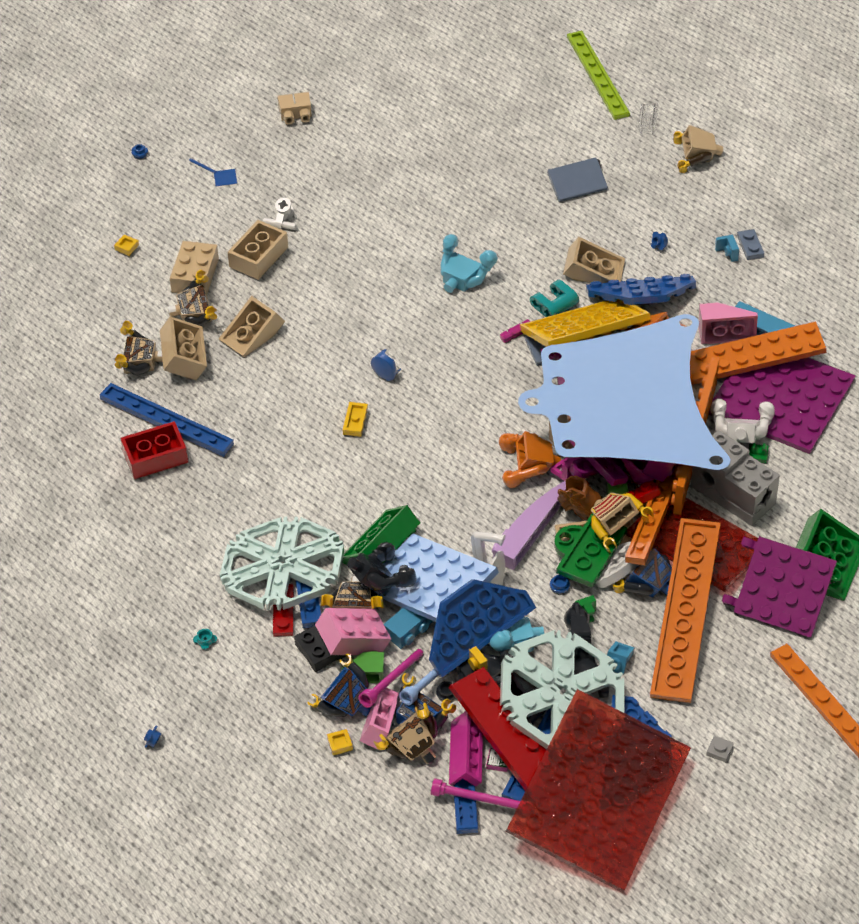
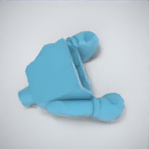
(462, 271)
(515, 634)

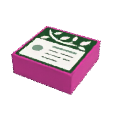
(494, 762)

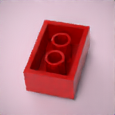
(154, 450)

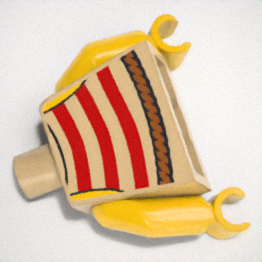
(613, 513)

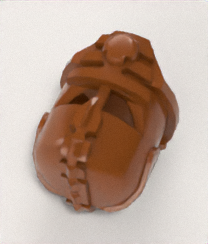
(577, 500)

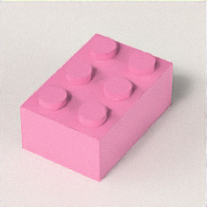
(352, 631)

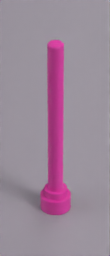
(369, 696)
(441, 788)

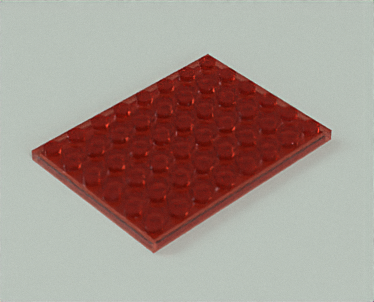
(599, 790)

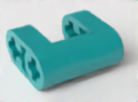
(565, 299)

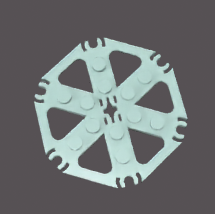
(269, 565)
(552, 681)

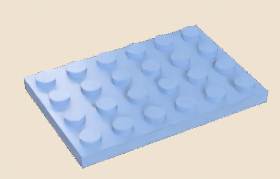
(437, 572)

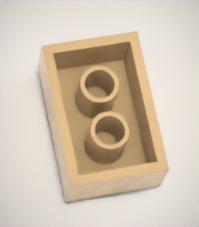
(258, 249)
(190, 259)
(183, 348)

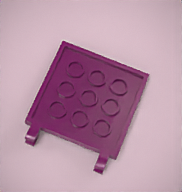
(783, 586)

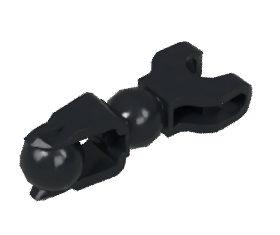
(577, 621)

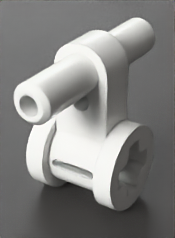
(285, 212)

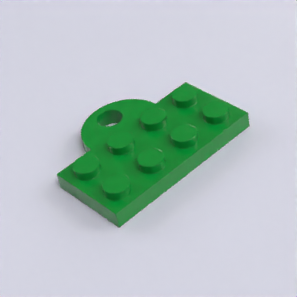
(584, 553)

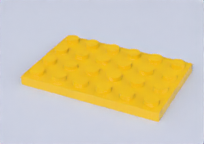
(585, 322)

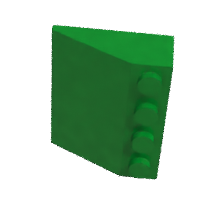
(833, 540)

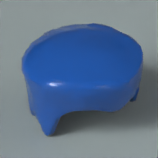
(384, 366)

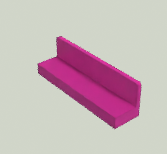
(465, 751)

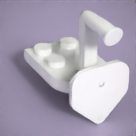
(479, 552)

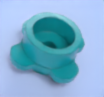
(205, 633)

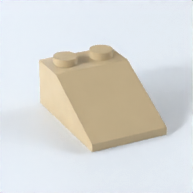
(592, 263)
(251, 327)

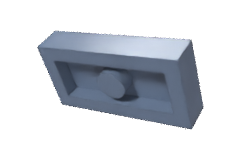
(750, 244)

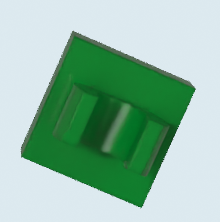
(759, 452)

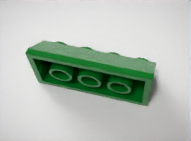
(391, 527)

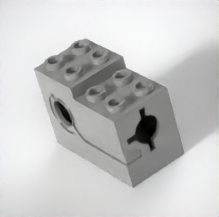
(743, 487)

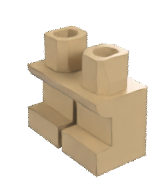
(291, 111)

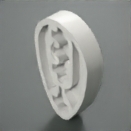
(616, 567)

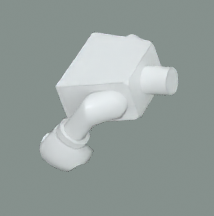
(742, 429)

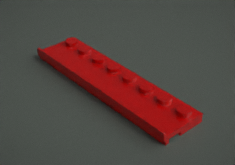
(481, 700)

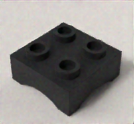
(314, 649)

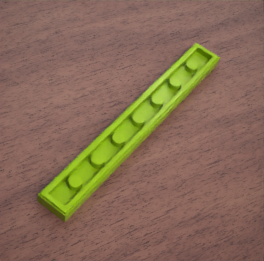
(598, 75)

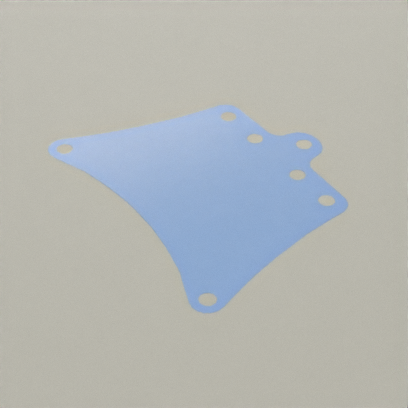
(627, 397)

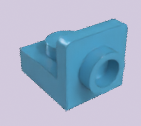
(729, 245)
(621, 655)

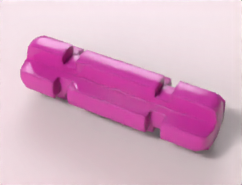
(512, 333)

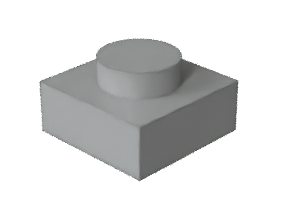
(719, 749)

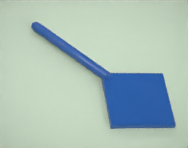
(221, 177)

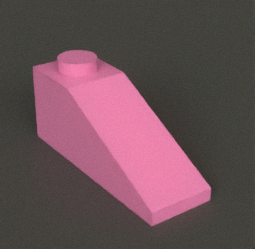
(379, 718)

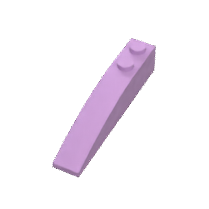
(528, 527)

